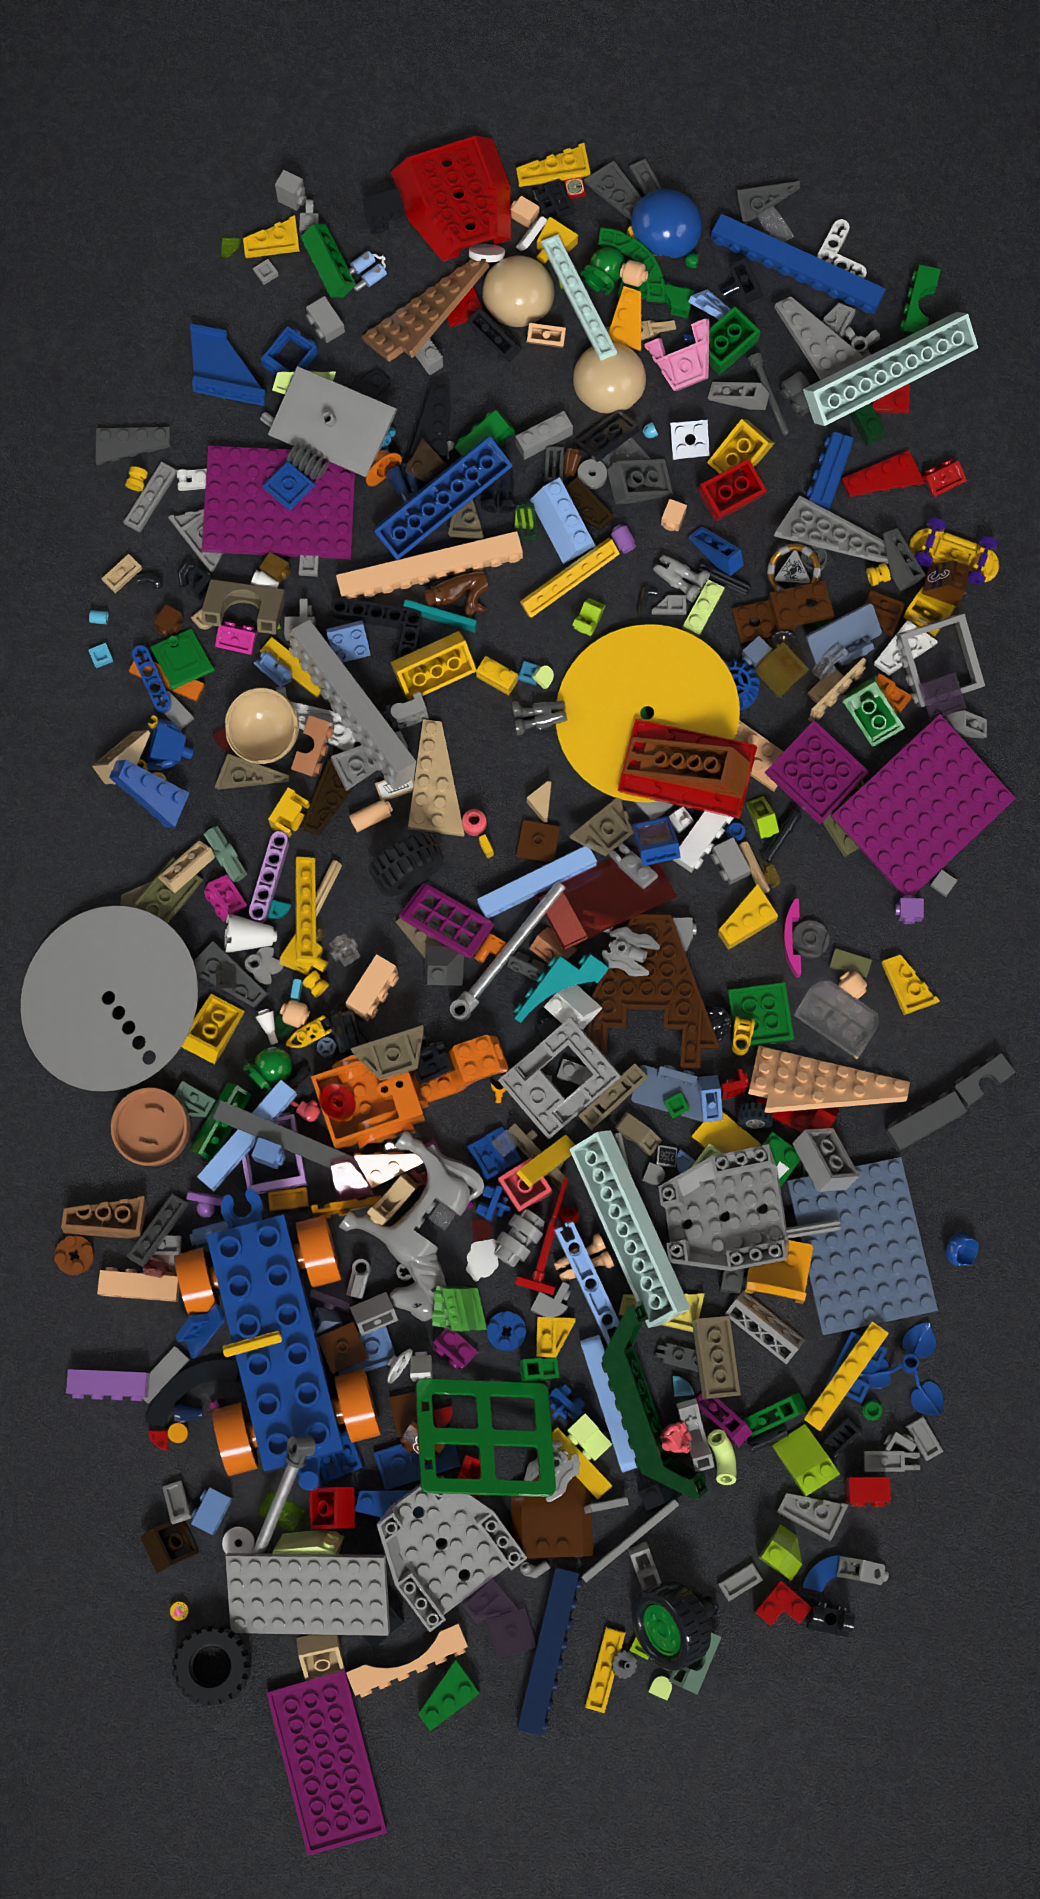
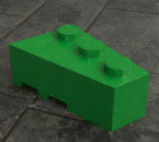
(494, 425)
(449, 1696)

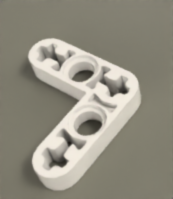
(832, 252)

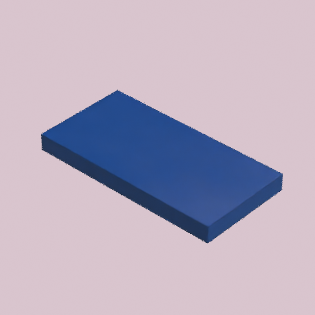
(401, 1467)

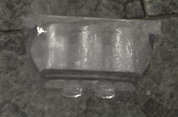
(838, 1017)

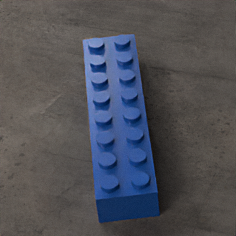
(442, 497)

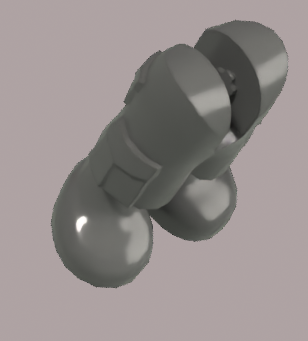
(542, 712)

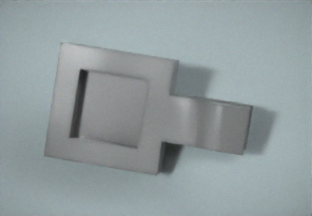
(309, 217)

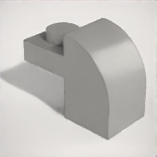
(292, 622)
(549, 1307)

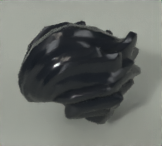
(720, 1020)

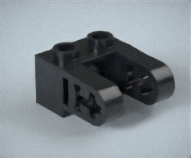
(843, 1620)

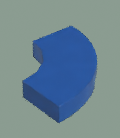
(822, 1573)

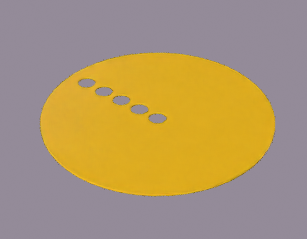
(634, 670)

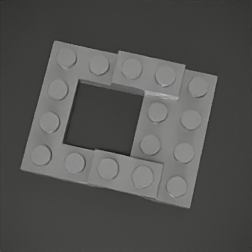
(540, 1096)

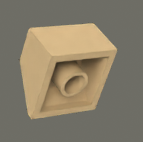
(320, 1655)

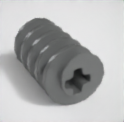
(307, 462)

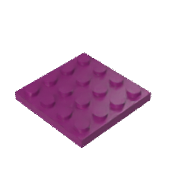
(816, 772)

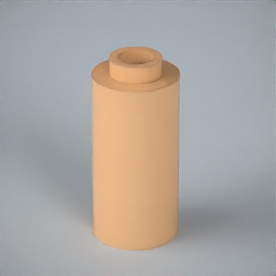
(371, 815)

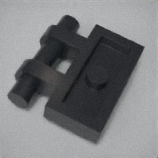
(558, 199)
(435, 1067)

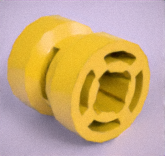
(136, 478)
(878, 574)
(315, 984)

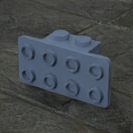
(851, 631)
(666, 1083)

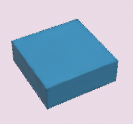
(527, 671)

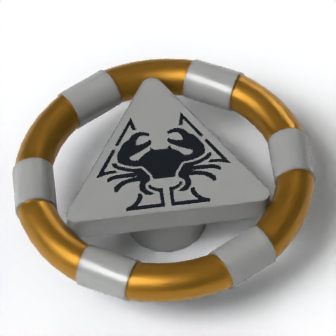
(793, 568)

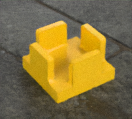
(288, 813)

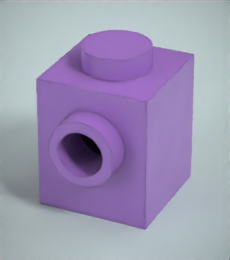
(910, 909)

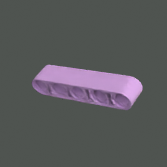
(269, 868)

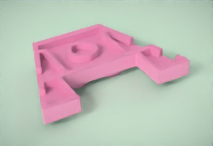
(685, 365)

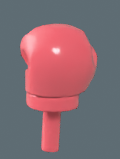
(308, 1111)

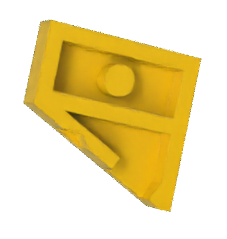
(552, 1335)

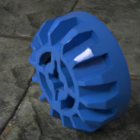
(746, 693)

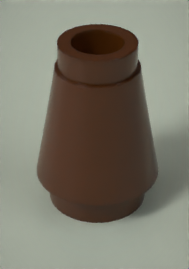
(571, 461)

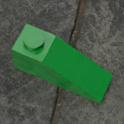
(775, 1414)

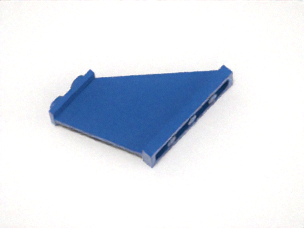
(220, 369)

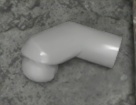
(532, 1570)

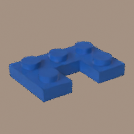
(859, 1388)

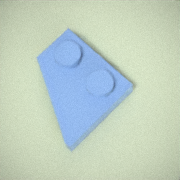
(709, 303)

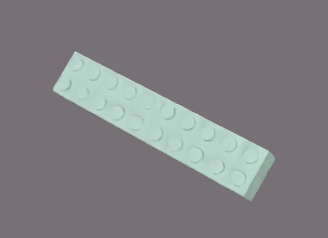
(890, 368)
(629, 1228)

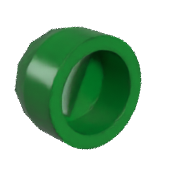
(692, 260)

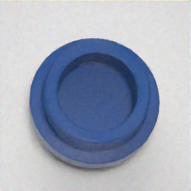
(736, 830)

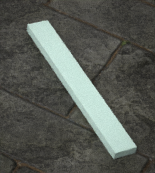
(579, 297)

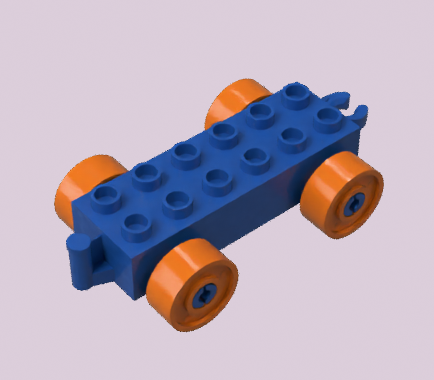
(284, 1382)

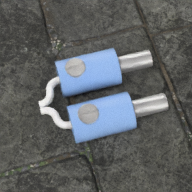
(370, 276)

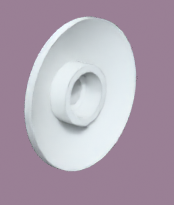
(398, 1364)

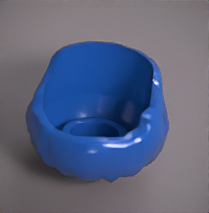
(961, 1249)

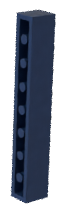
(548, 1652)

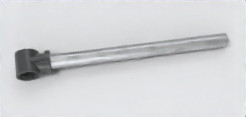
(298, 1449)

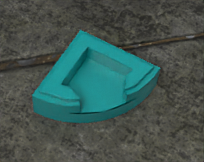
(278, 909)

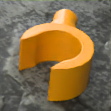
(498, 1093)

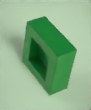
(676, 1105)

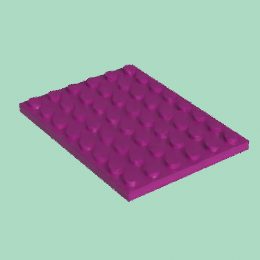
(250, 521)
(923, 807)

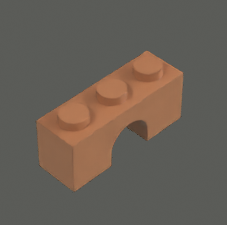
(310, 762)

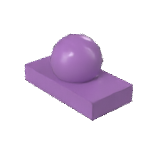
(206, 1202)

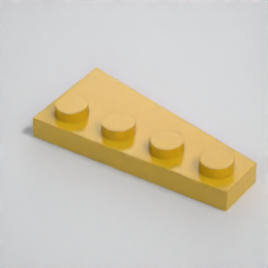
(564, 166)

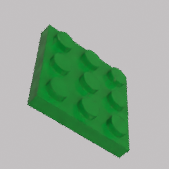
(768, 1007)

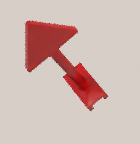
(536, 1281)

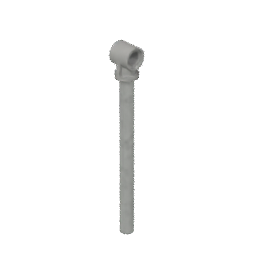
(469, 999)

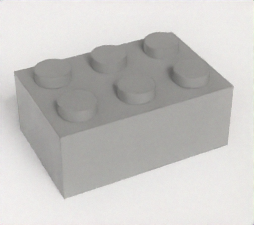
(825, 1159)

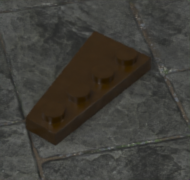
(326, 801)

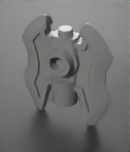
(627, 950)
(564, 1470)

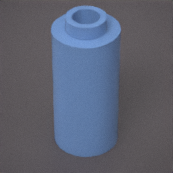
(199, 1235)

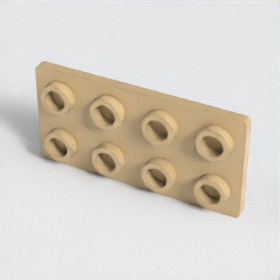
(827, 690)

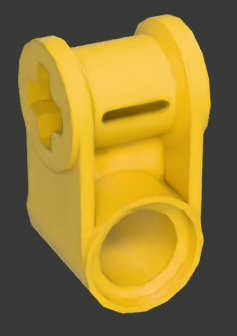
(743, 1032)

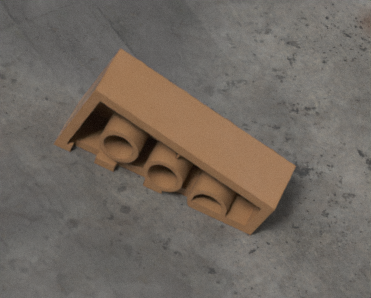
(106, 1219)

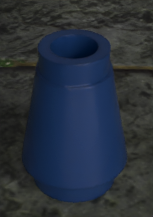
(187, 1413)

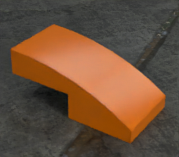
(896, 695)

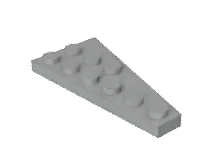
(823, 529)

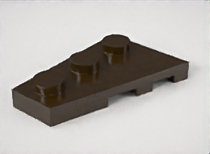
(425, 463)
(588, 506)

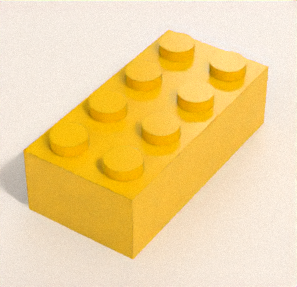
(434, 666)

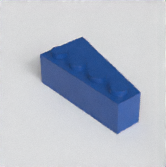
(155, 794)

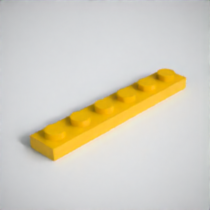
(569, 577)
(305, 909)
(846, 1376)

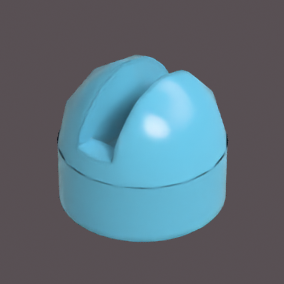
(650, 431)

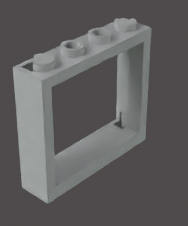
(966, 644)

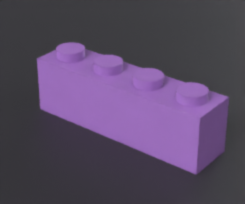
(107, 1383)

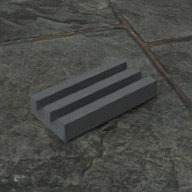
(552, 448)

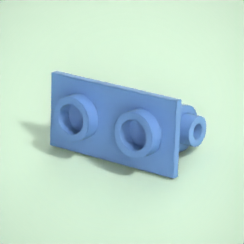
(279, 674)

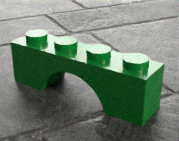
(925, 284)
(675, 297)

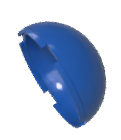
(667, 223)

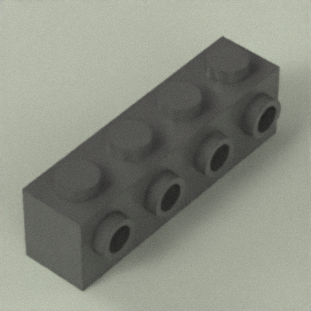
(925, 1121)

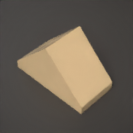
(540, 800)

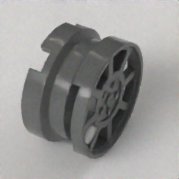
(821, 554)

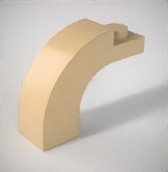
(392, 1200)

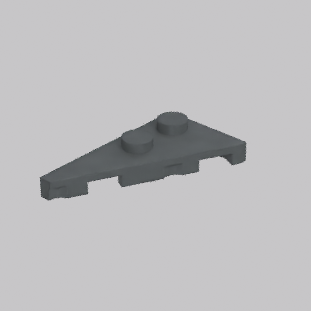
(758, 199)

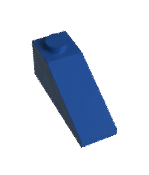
(719, 551)

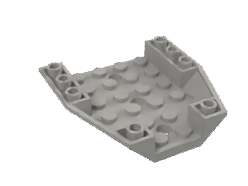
(732, 1184)
(430, 1574)

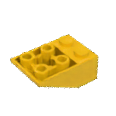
(927, 610)

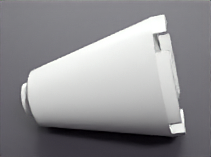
(247, 934)

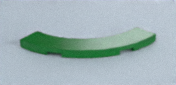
(637, 252)

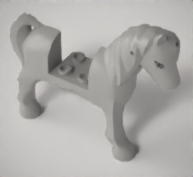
(446, 1183)

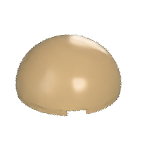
(518, 291)
(609, 383)
(261, 725)

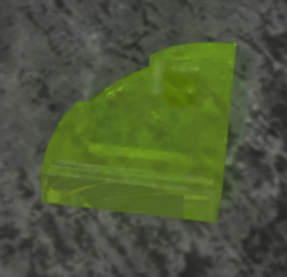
(229, 246)

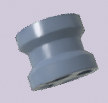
(324, 1045)

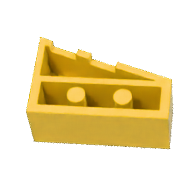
(748, 919)

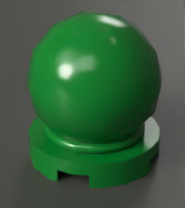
(603, 269)
(270, 1067)

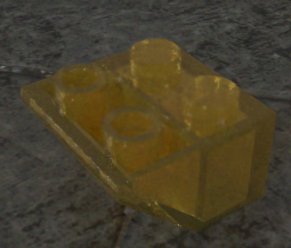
(781, 670)

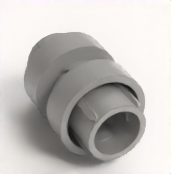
(523, 1230)

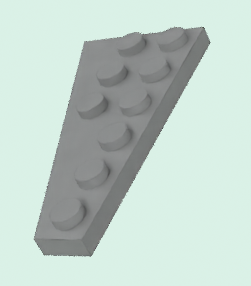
(818, 342)

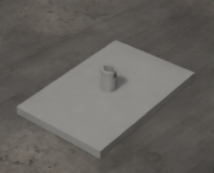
(351, 435)

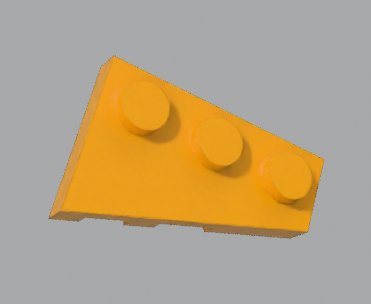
(627, 320)

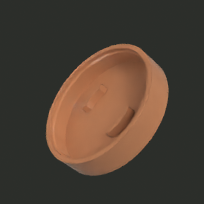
(150, 1127)

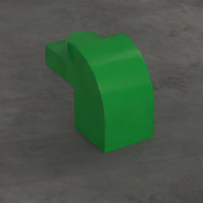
(539, 1369)

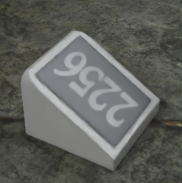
(666, 1156)

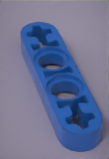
(150, 679)

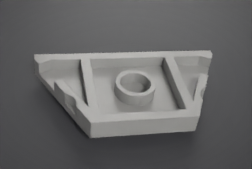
(191, 529)

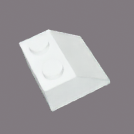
(573, 1003)

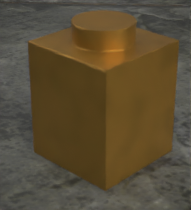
(275, 567)

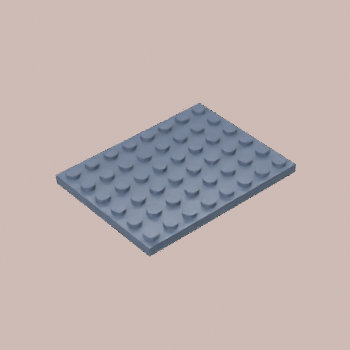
(876, 1260)

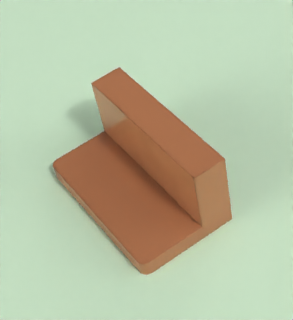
(548, 946)

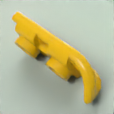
(303, 1034)

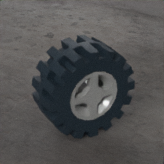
(754, 1117)

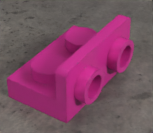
(236, 637)
(224, 897)

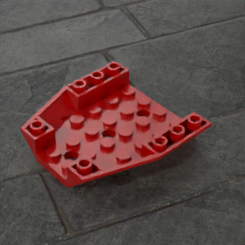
(429, 197)

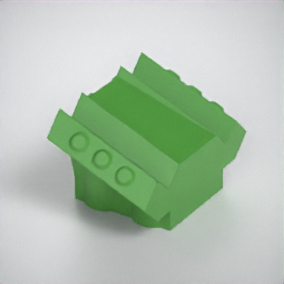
(458, 1308)

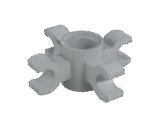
(872, 338)

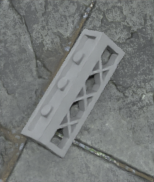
(767, 1324)

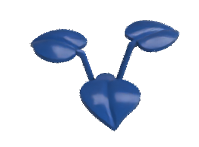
(919, 1342)

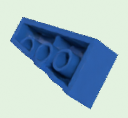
(378, 1502)

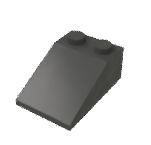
(639, 480)

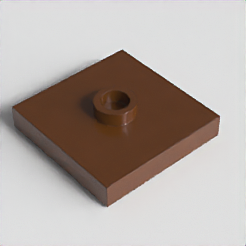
(538, 842)
(342, 1348)
(405, 1411)

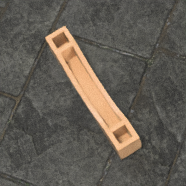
(368, 1677)

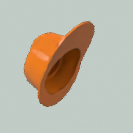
(384, 461)

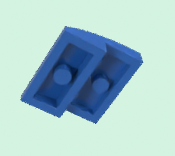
(488, 1158)
(342, 1463)

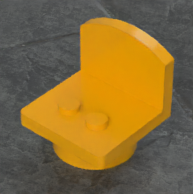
(784, 1277)

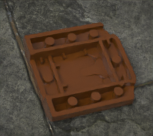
(553, 1527)

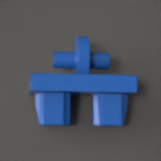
(488, 1211)
(563, 1406)

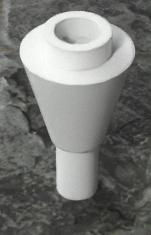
(266, 1020)

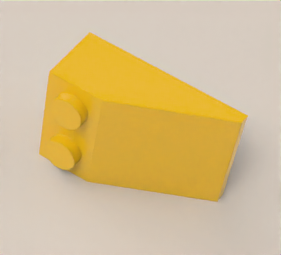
(741, 444)
(212, 1028)

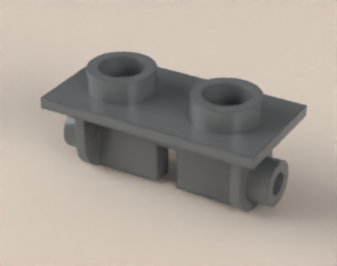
(519, 963)

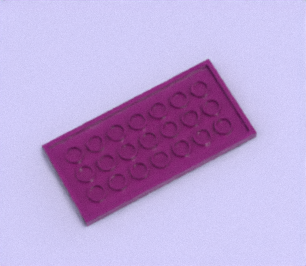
(326, 1762)

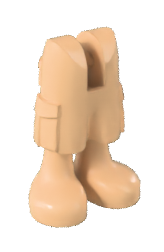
(602, 1260)

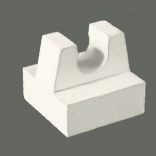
(681, 819)

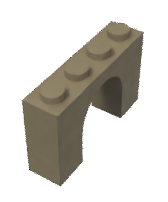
(224, 594)

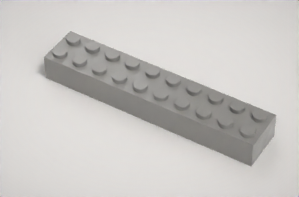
(352, 705)

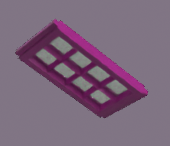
(446, 920)

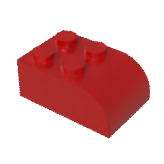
(732, 490)

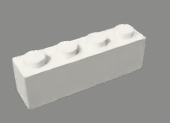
(700, 840)

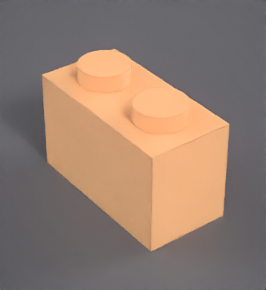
(546, 335)

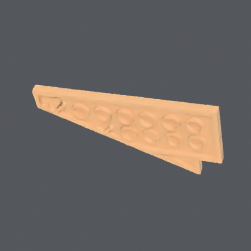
(807, 1083)

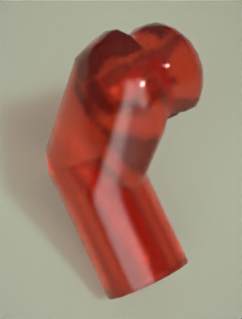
(419, 1178)

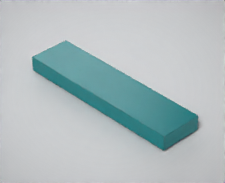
(443, 616)

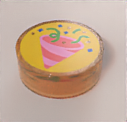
(179, 1611)

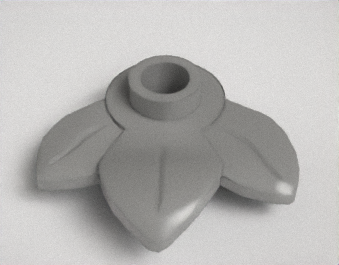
(266, 965)

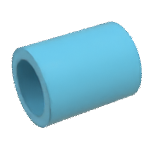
(98, 617)

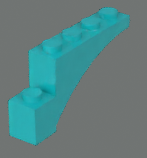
(558, 977)

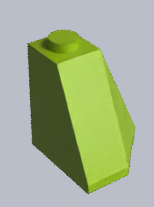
(782, 1553)

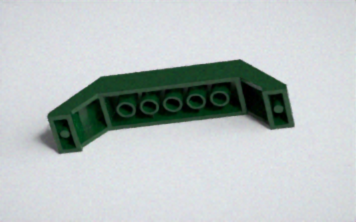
(639, 1411)

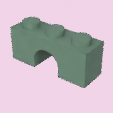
(694, 1674)

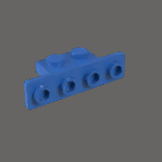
(200, 1329)

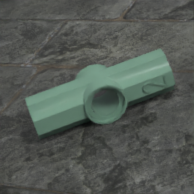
(225, 854)

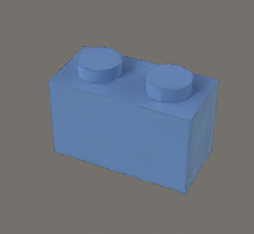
(268, 1153)
(211, 1510)

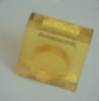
(771, 876)

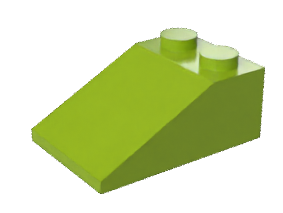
(805, 1460)

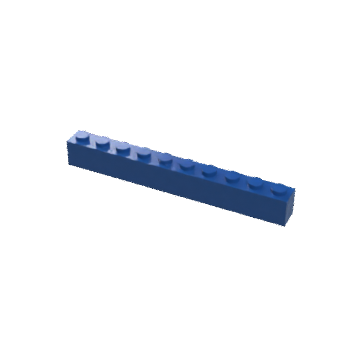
(797, 264)

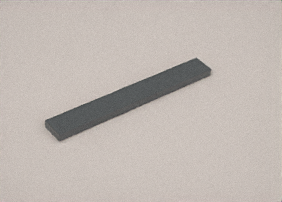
(280, 1135)

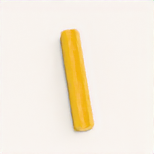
(252, 1343)

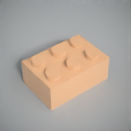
(372, 988)

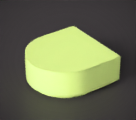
(543, 676)
(661, 1687)

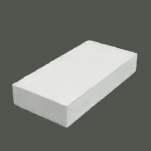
(531, 233)

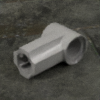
(358, 1281)

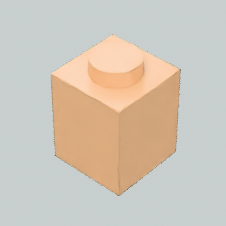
(524, 211)
(673, 515)

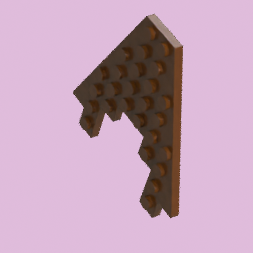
(667, 988)

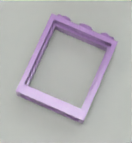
(283, 1184)

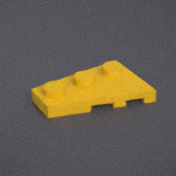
(273, 241)
(907, 987)

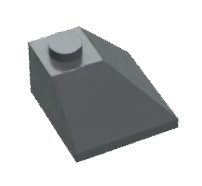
(443, 966)

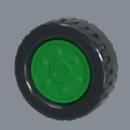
(673, 1624)

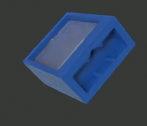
(656, 841)

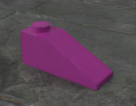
(724, 1419)

